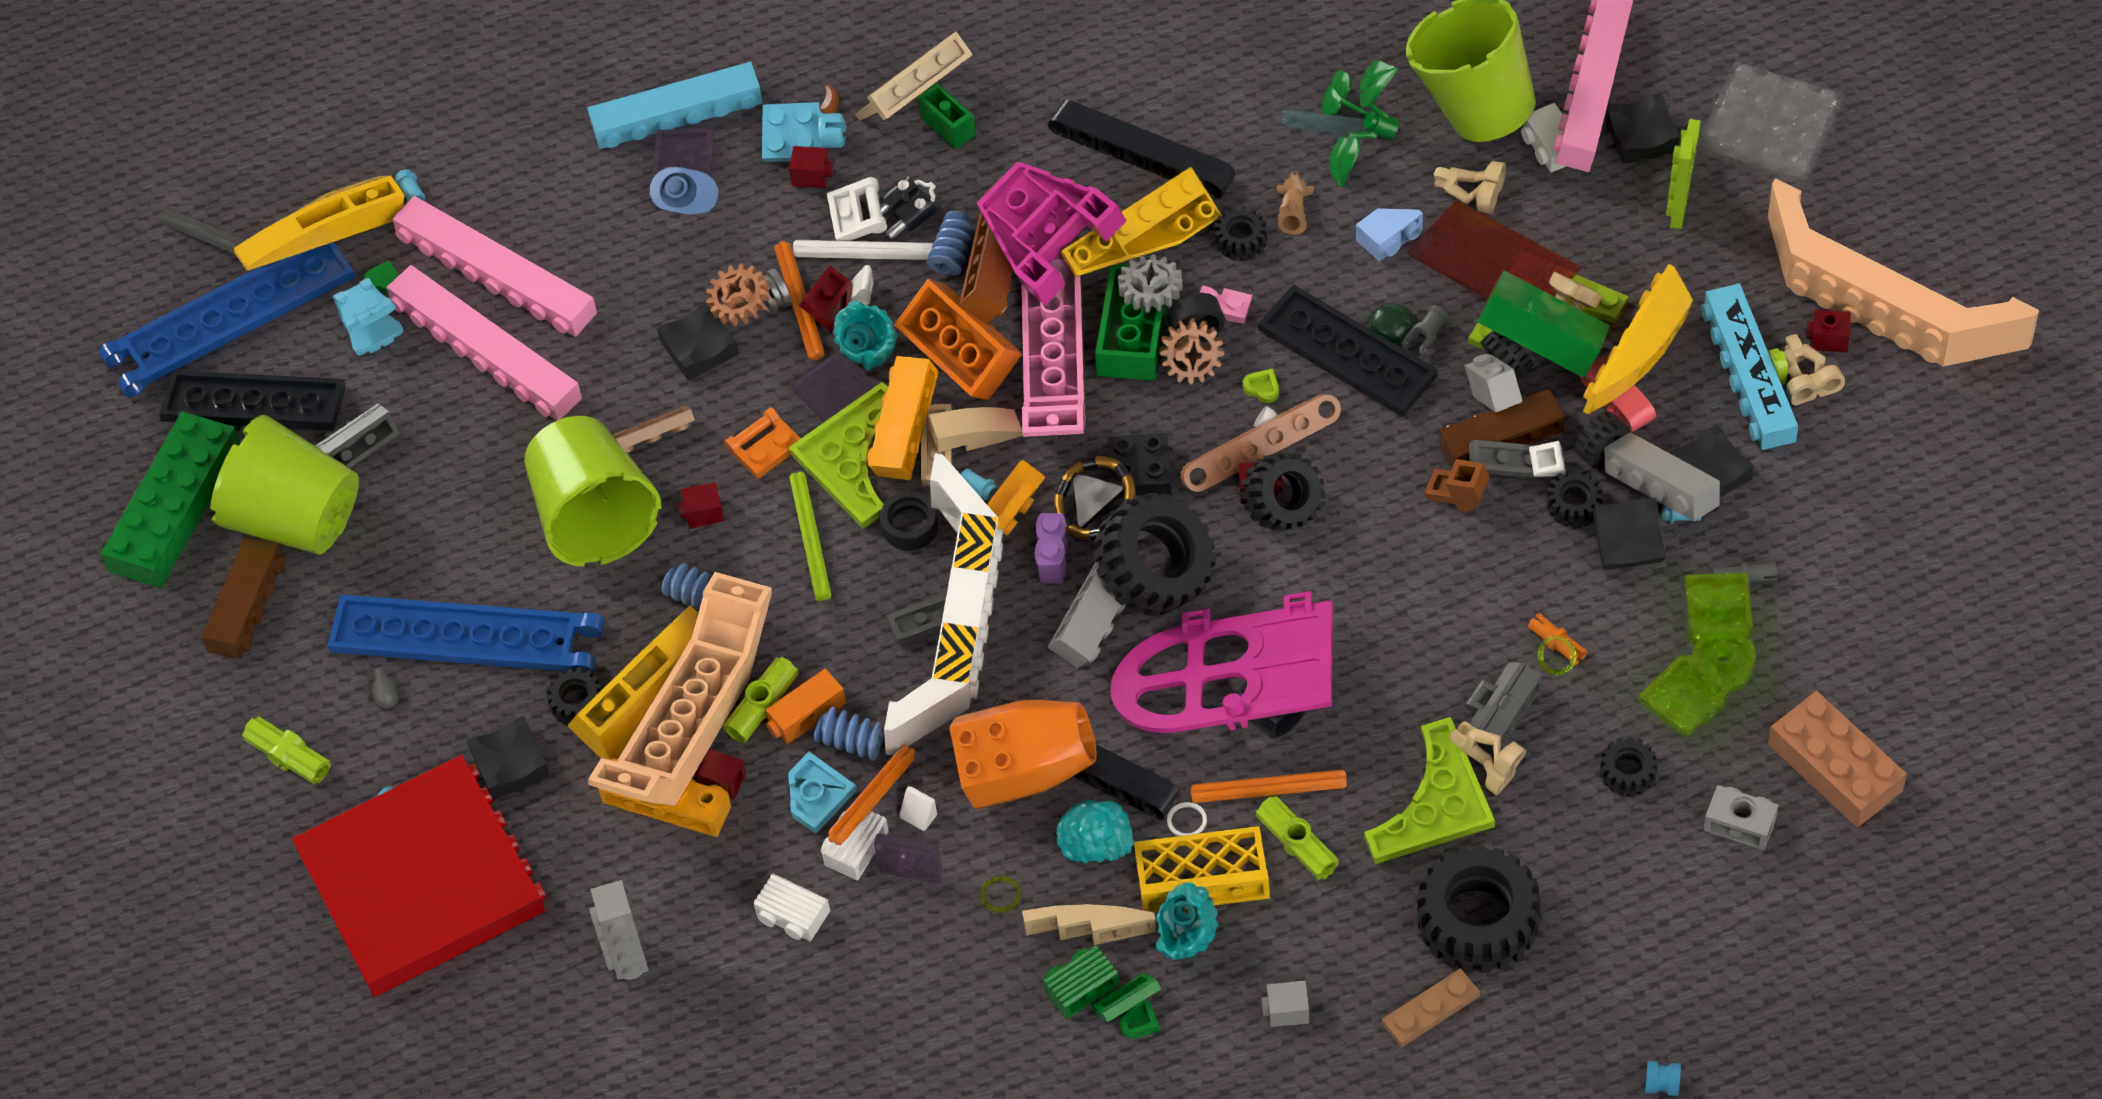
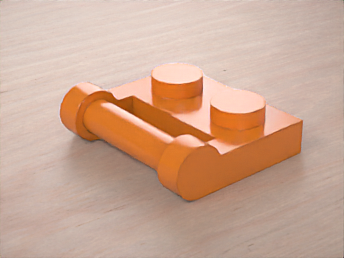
(768, 450)

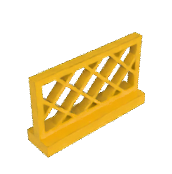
(1223, 889)

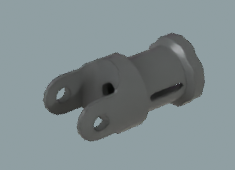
(1427, 329)

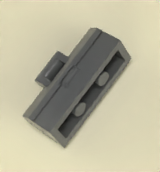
(360, 437)
(1508, 702)

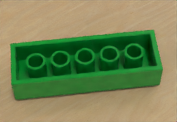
(169, 500)

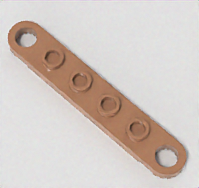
(1260, 442)

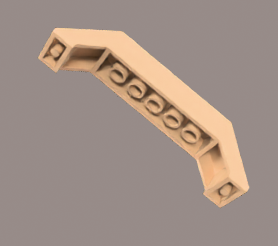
(1887, 300)
(694, 696)

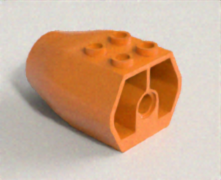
(1020, 749)

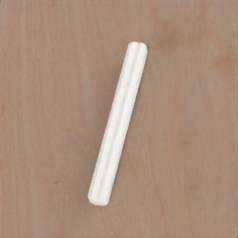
(861, 249)

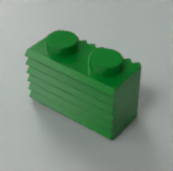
(946, 115)
(1080, 981)

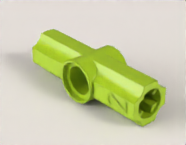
(752, 712)
(286, 750)
(1309, 850)

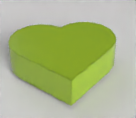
(1780, 364)
(1262, 385)

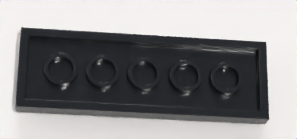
(1348, 350)
(243, 397)

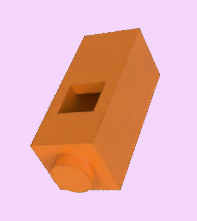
(804, 706)

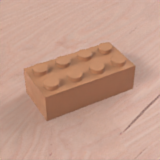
(1837, 759)

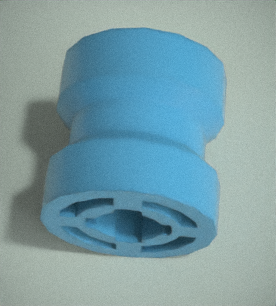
(1663, 1078)

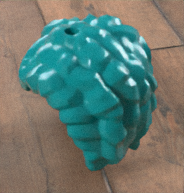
(869, 329)
(1094, 832)
(1183, 930)

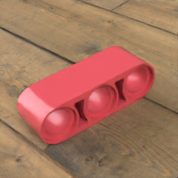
(1630, 406)

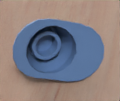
(683, 190)

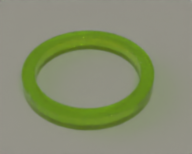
(1572, 651)
(1003, 909)

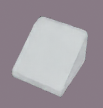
(862, 286)
(1547, 459)
(918, 808)

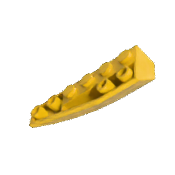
(325, 221)
(1151, 225)
(1645, 341)
(620, 706)

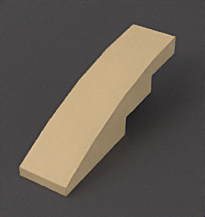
(1101, 921)

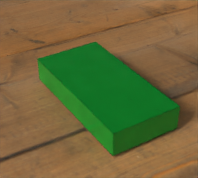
(1125, 997)

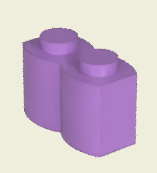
(1051, 548)

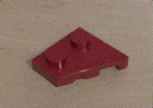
(828, 297)

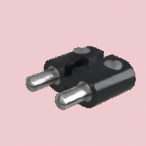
(908, 205)

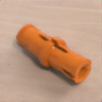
(1546, 629)

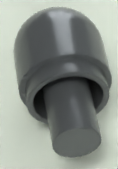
(384, 690)

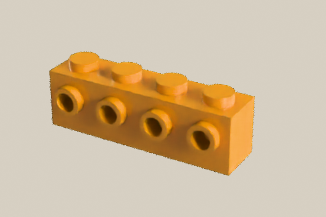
(902, 418)
(698, 809)

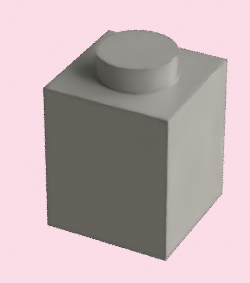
(1286, 1004)

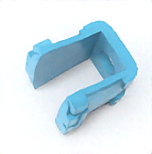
(366, 317)

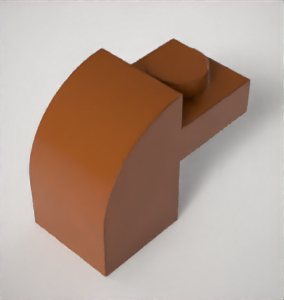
(1460, 486)

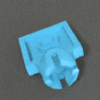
(798, 126)

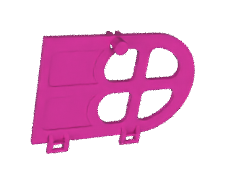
(1283, 668)

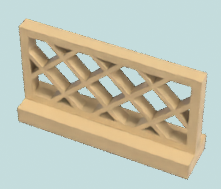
(916, 78)

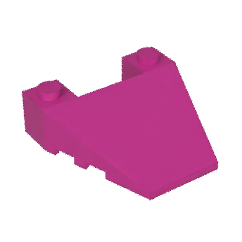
(1038, 217)

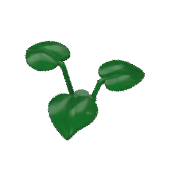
(1377, 122)

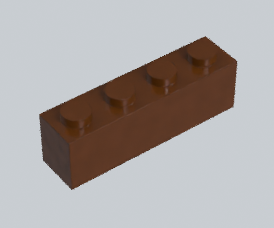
(1522, 423)
(243, 598)

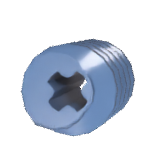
(952, 244)
(685, 585)
(849, 734)

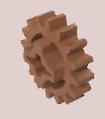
(738, 294)
(1202, 353)

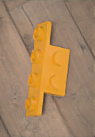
(1015, 495)

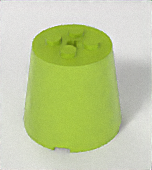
(1475, 67)
(283, 489)
(589, 492)

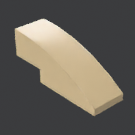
(973, 427)

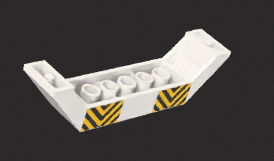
(964, 616)

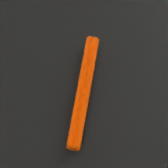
(797, 292)
(1268, 786)
(871, 795)

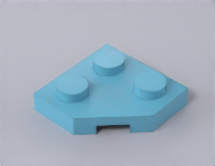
(817, 792)

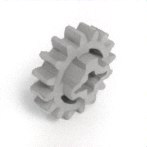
(1150, 283)

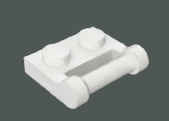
(847, 211)

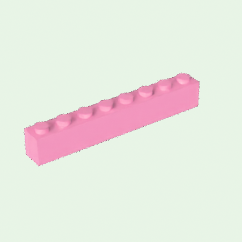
(1592, 84)
(494, 266)
(484, 344)

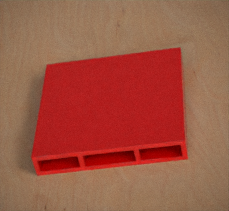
(420, 874)

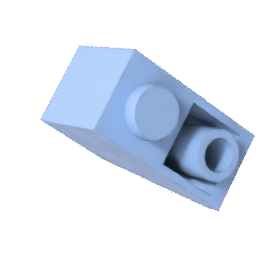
(1387, 230)

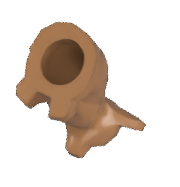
(1292, 204)

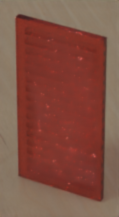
(1478, 249)

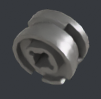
(778, 292)

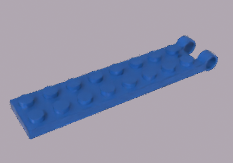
(225, 315)
(462, 633)

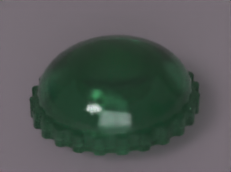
(1392, 322)

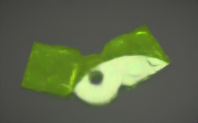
(1719, 627)

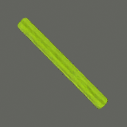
(810, 536)

